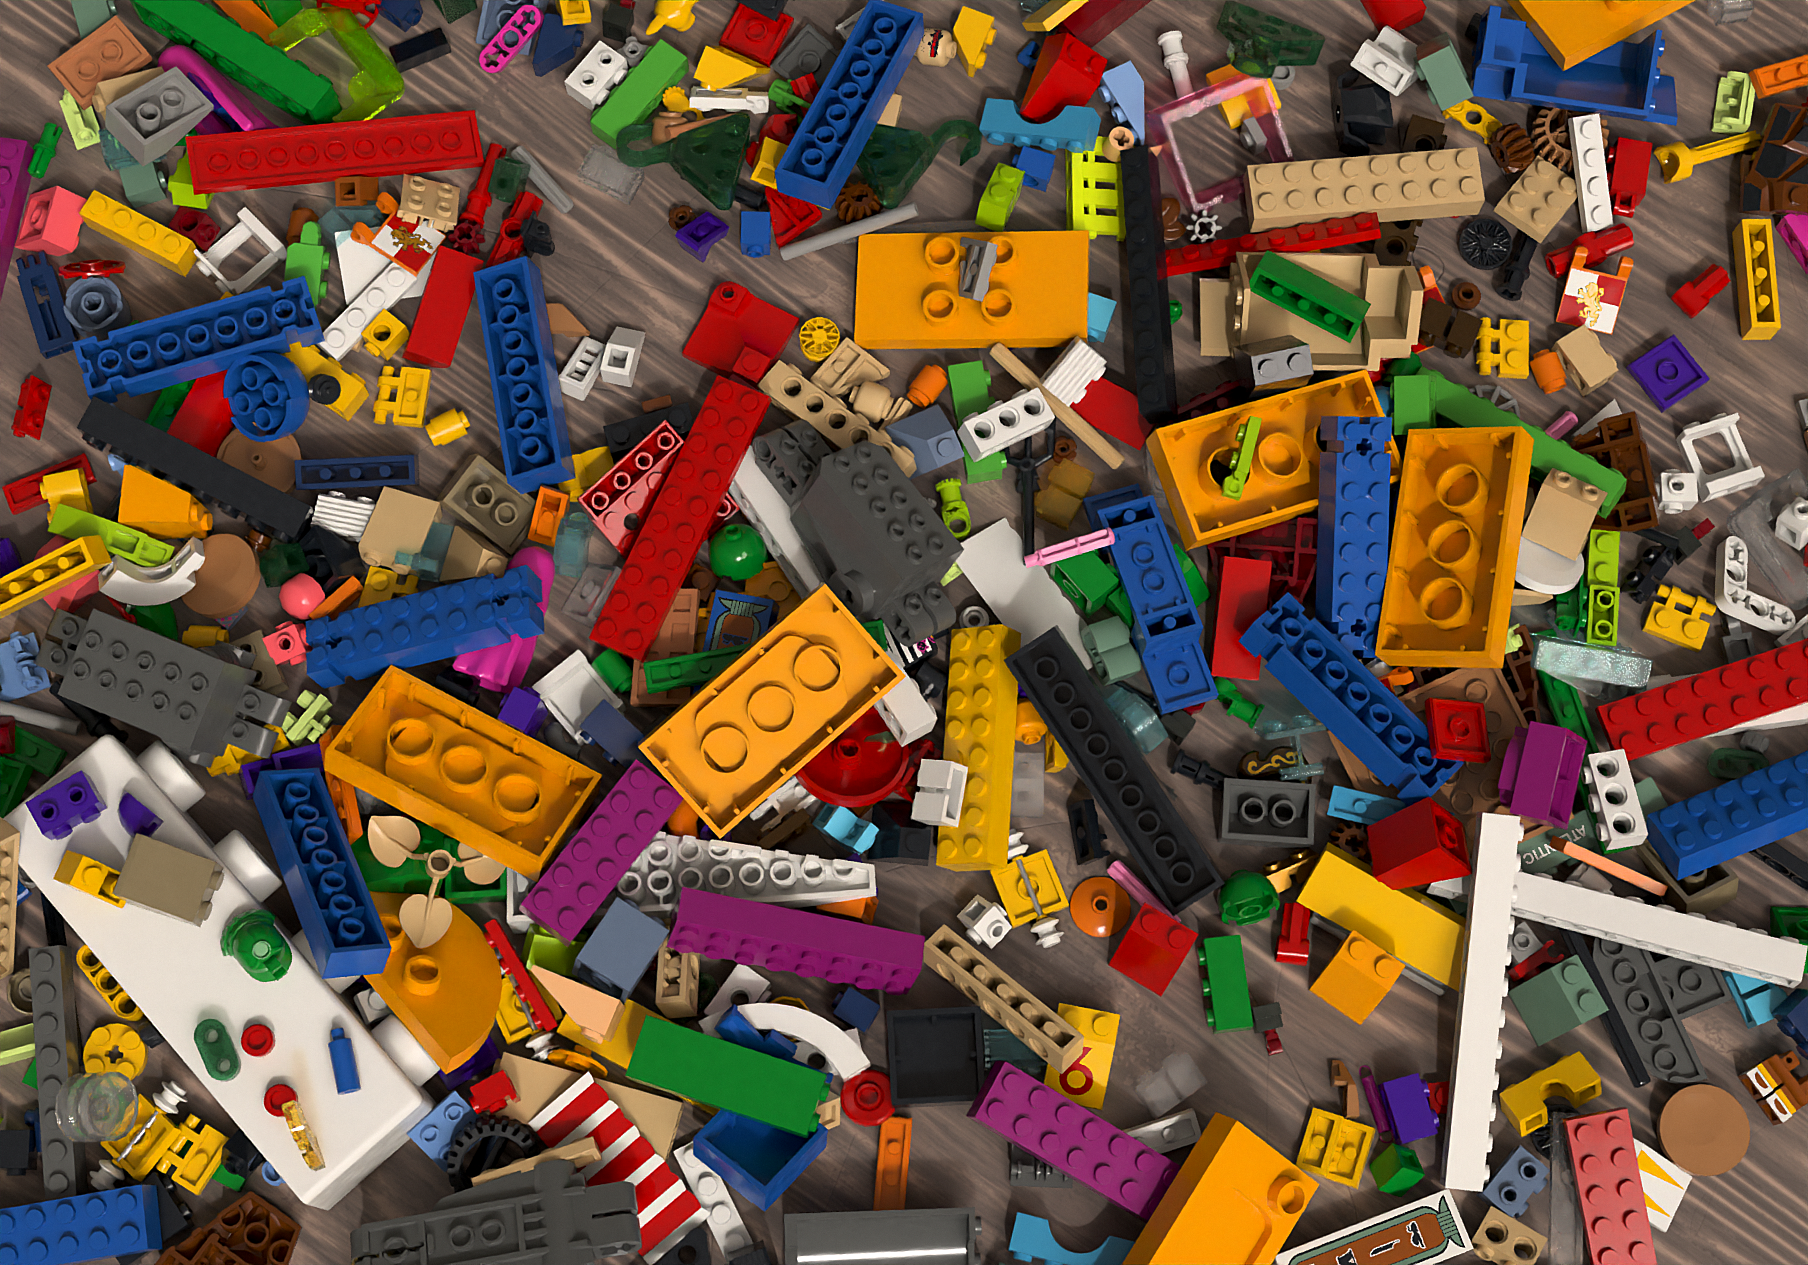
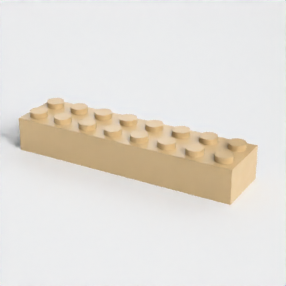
(1390, 184)

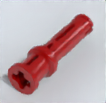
(479, 198)

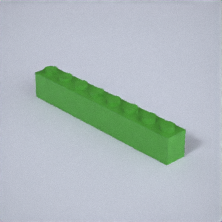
(1462, 409)

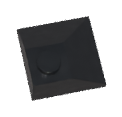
(330, 559)
(899, 837)

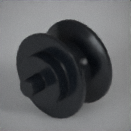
(324, 389)

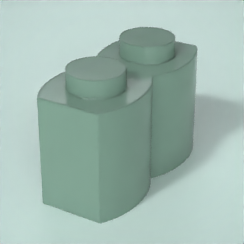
(1110, 650)

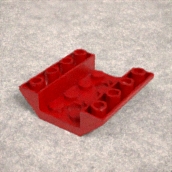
(634, 487)

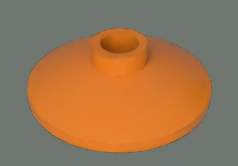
(1100, 922)

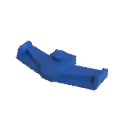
(737, 1030)

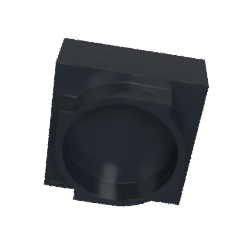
(935, 1056)

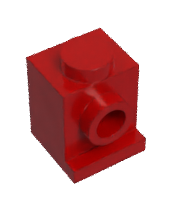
(493, 1093)

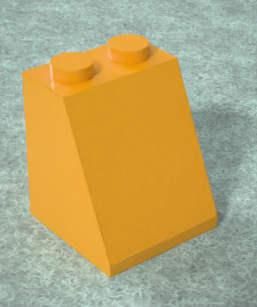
(160, 508)
(1357, 977)

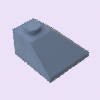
(928, 438)

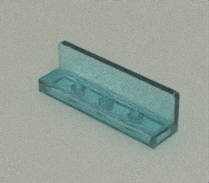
(1590, 661)

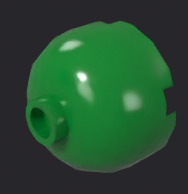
(737, 552)
(1246, 898)

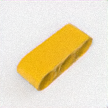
(99, 976)

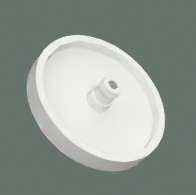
(1546, 569)

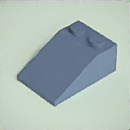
(495, 16)

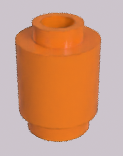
(1548, 371)
(927, 386)

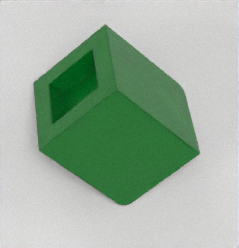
(1396, 1170)

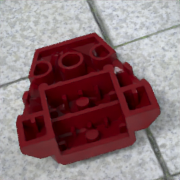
(1287, 544)

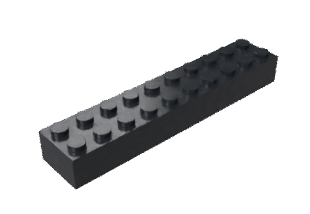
(1115, 770)

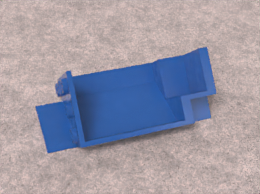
(1613, 82)

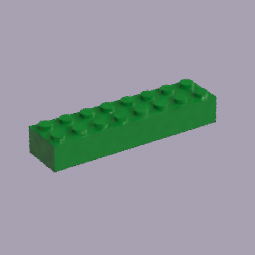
(243, 58)

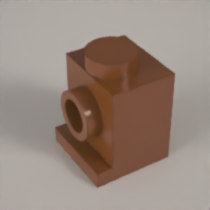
(356, 190)

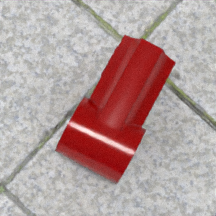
(806, 89)
(1697, 294)
(1292, 943)

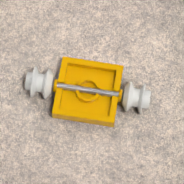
(1030, 890)
(516, 1020)
(145, 1141)

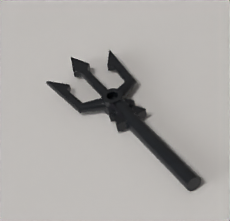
(1028, 482)

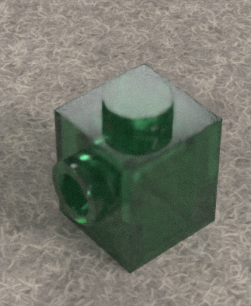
(508, 178)
(282, 563)

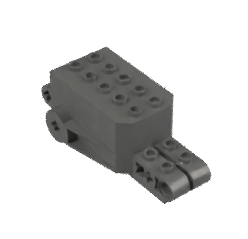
(864, 529)
(512, 1220)

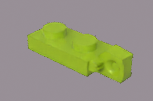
(1241, 460)

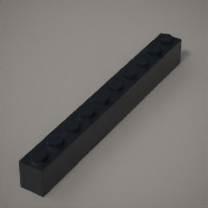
(1148, 285)

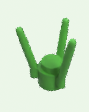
(783, 95)

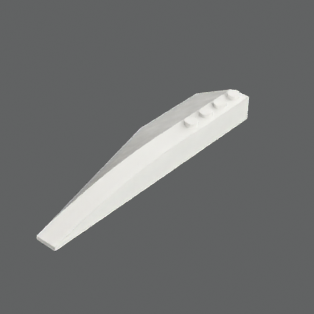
(715, 868)

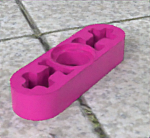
(491, 48)

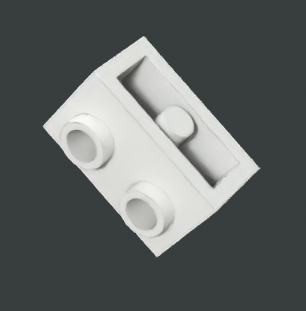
(597, 76)

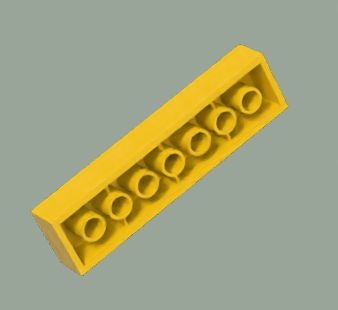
(981, 737)

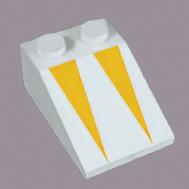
(1662, 1185)

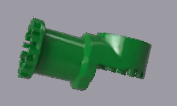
(1239, 706)

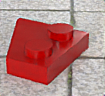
(789, 215)

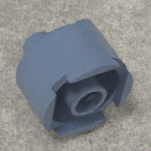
(100, 294)

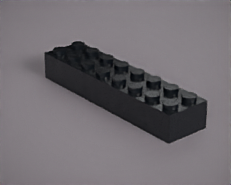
(195, 470)

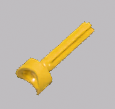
(1678, 160)

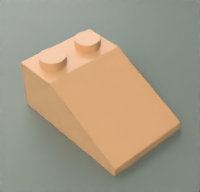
(590, 1009)

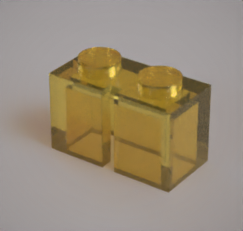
(1065, 494)

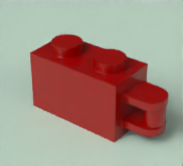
(1627, 174)

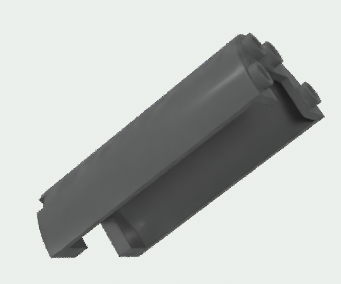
(883, 1237)

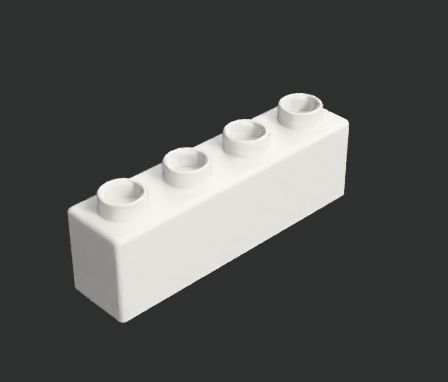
(183, 979)

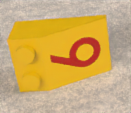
(1088, 1075)

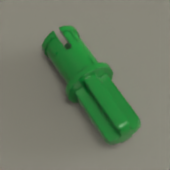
(44, 150)

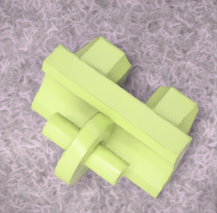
(313, 720)

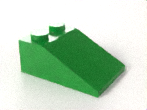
(407, 878)

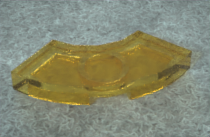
(303, 1135)

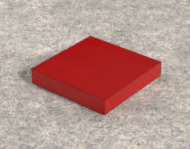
(756, 35)
(1457, 730)

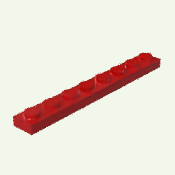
(1289, 240)

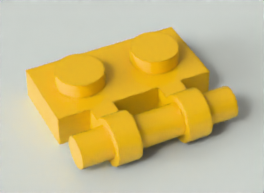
(1512, 348)
(411, 396)
(383, 586)
(1677, 626)
(201, 1159)

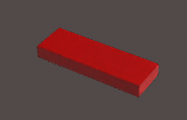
(26, 491)

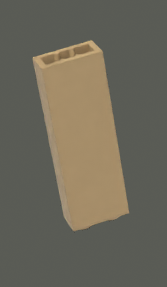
(542, 1083)

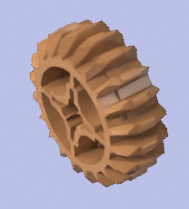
(1557, 145)

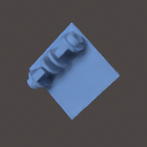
(17, 668)
(440, 1126)

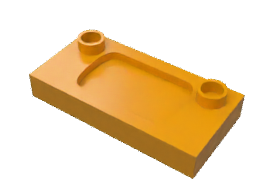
(771, 710)
(463, 772)
(1226, 1203)

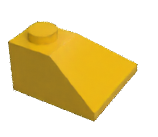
(726, 68)

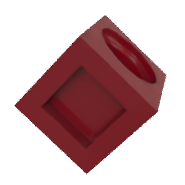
(195, 226)

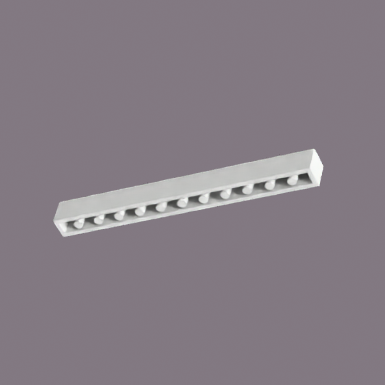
(903, 706)
(1648, 927)
(1480, 1001)

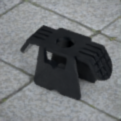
(1365, 111)

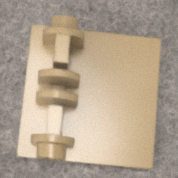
(430, 201)

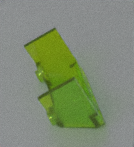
(378, 81)

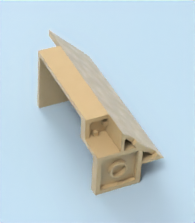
(1237, 316)

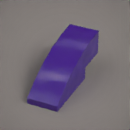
(297, 758)

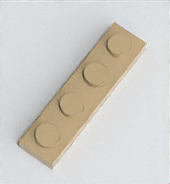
(580, 1152)

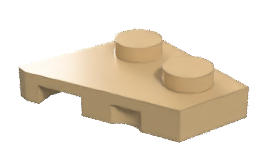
(848, 367)

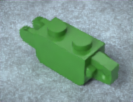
(309, 260)

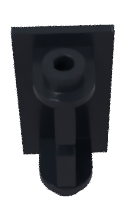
(536, 237)
(1654, 562)

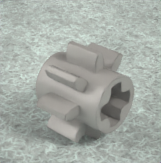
(1211, 226)

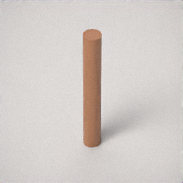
(674, 131)

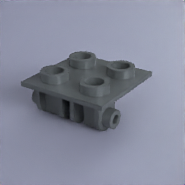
(1032, 1172)

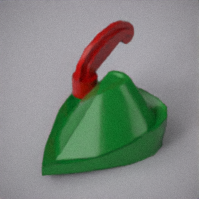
(157, 618)

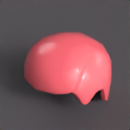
(301, 596)

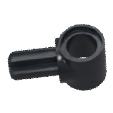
(930, 680)

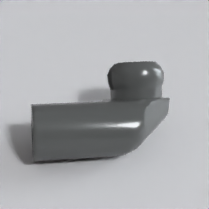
(556, 741)

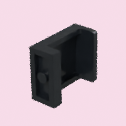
(173, 1214)

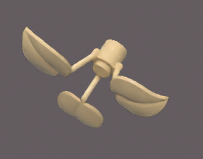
(421, 916)

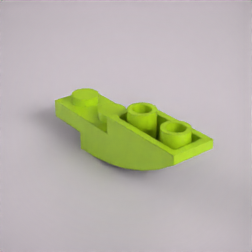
(117, 538)
(1603, 594)

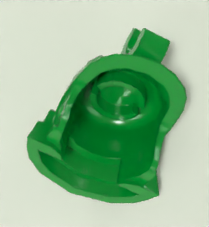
(257, 945)

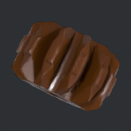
(1512, 148)
(857, 203)
(1358, 837)

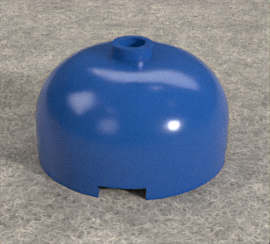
(268, 392)

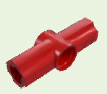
(1599, 247)
(510, 248)

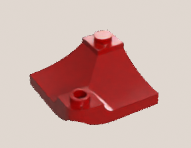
(740, 335)

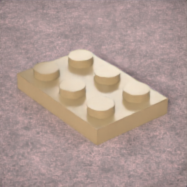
(1538, 199)

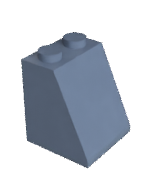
(620, 950)

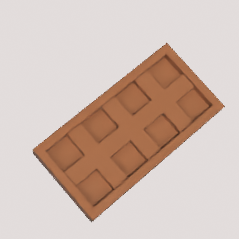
(674, 639)

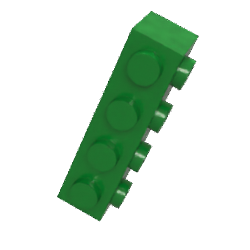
(1308, 296)

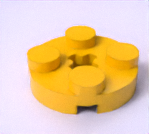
(110, 1036)

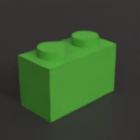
(1413, 403)

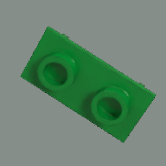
(1572, 615)

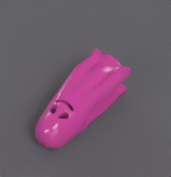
(228, 96)
(506, 664)

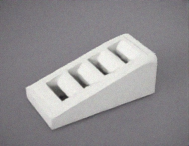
(574, 383)

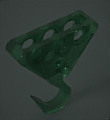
(1265, 41)
(697, 155)
(906, 164)

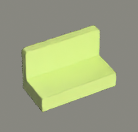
(17, 1044)

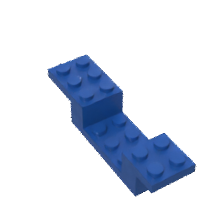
(1158, 596)

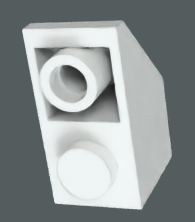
(622, 356)

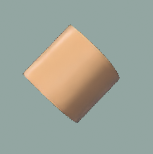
(1118, 140)

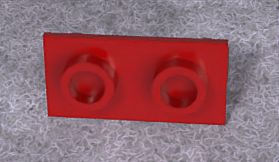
(34, 400)
(919, 750)

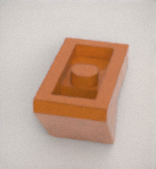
(548, 511)

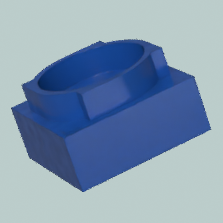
(755, 1156)

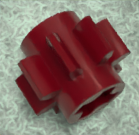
(470, 232)

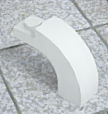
(152, 584)

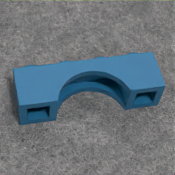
(1072, 129)
(1034, 1239)

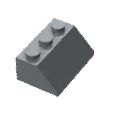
(1267, 813)

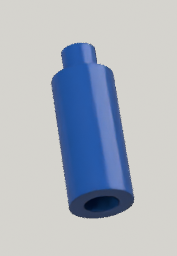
(343, 1063)

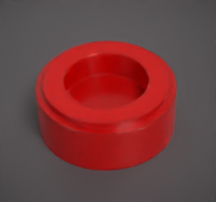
(258, 1040)
(277, 1096)

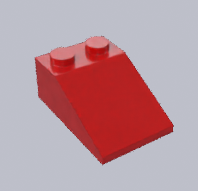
(1062, 76)

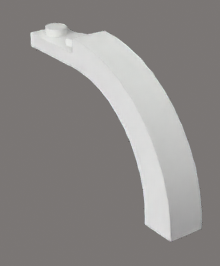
(803, 1026)

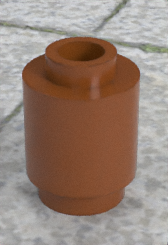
(297, 220)

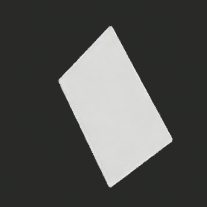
(363, 265)

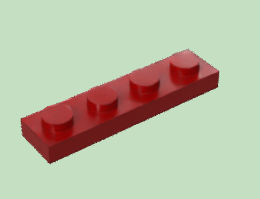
(513, 965)

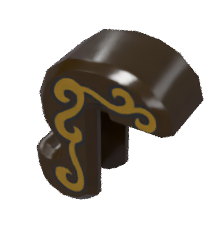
(1253, 768)

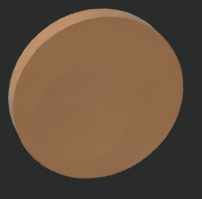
(266, 461)
(225, 578)
(1703, 1130)

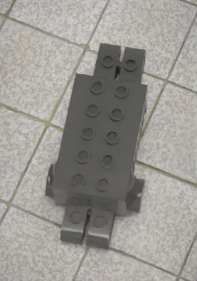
(179, 692)

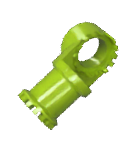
(954, 506)

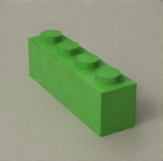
(640, 92)
(968, 395)

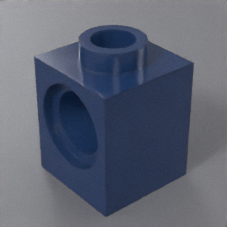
(401, 12)
(855, 1010)

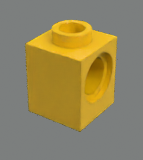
(384, 323)

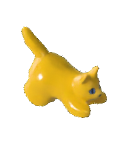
(673, 14)

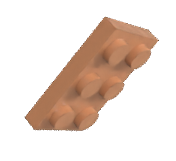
(99, 57)

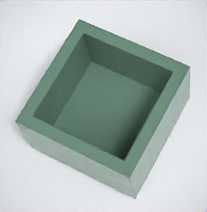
(1444, 71)

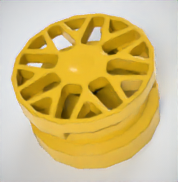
(819, 339)

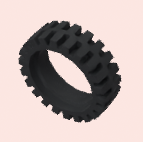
(481, 1129)

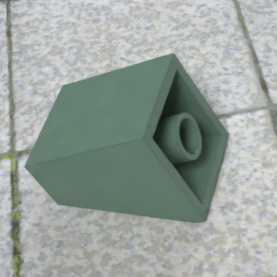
(1557, 1000)

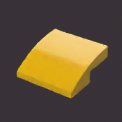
(1235, 109)
(1335, 1148)

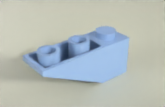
(1125, 94)

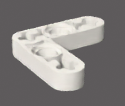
(1734, 597)

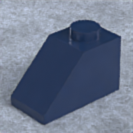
(556, 44)

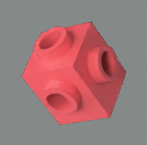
(288, 644)

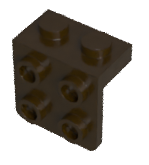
(796, 836)

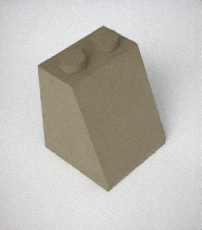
(168, 880)

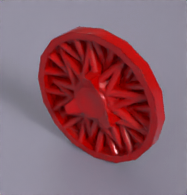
(867, 1098)

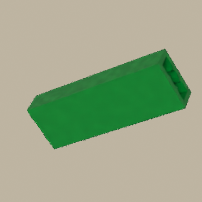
(728, 1077)

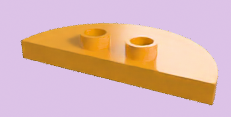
(443, 990)

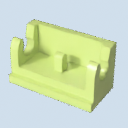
(1733, 104)

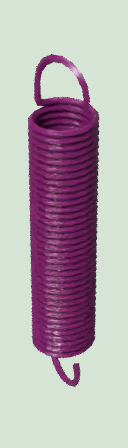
(1375, 1103)

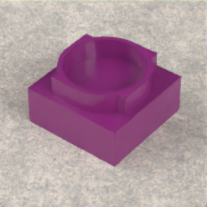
(1542, 773)

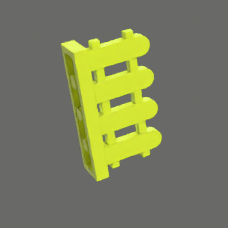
(1079, 197)

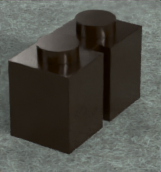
(1447, 332)

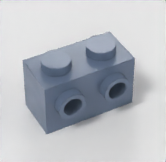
(1514, 1182)

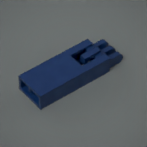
(49, 322)

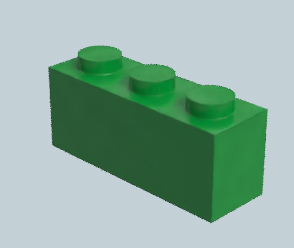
(1225, 984)

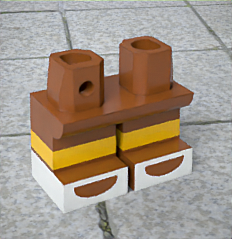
(1773, 1073)

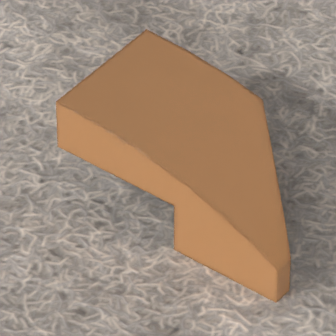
(564, 321)
(1342, 1078)

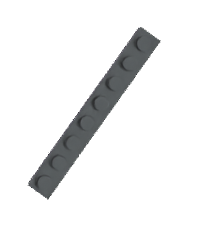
(55, 1062)

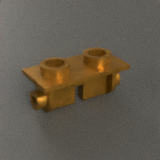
(1299, 863)

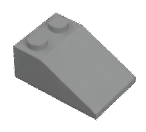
(157, 115)

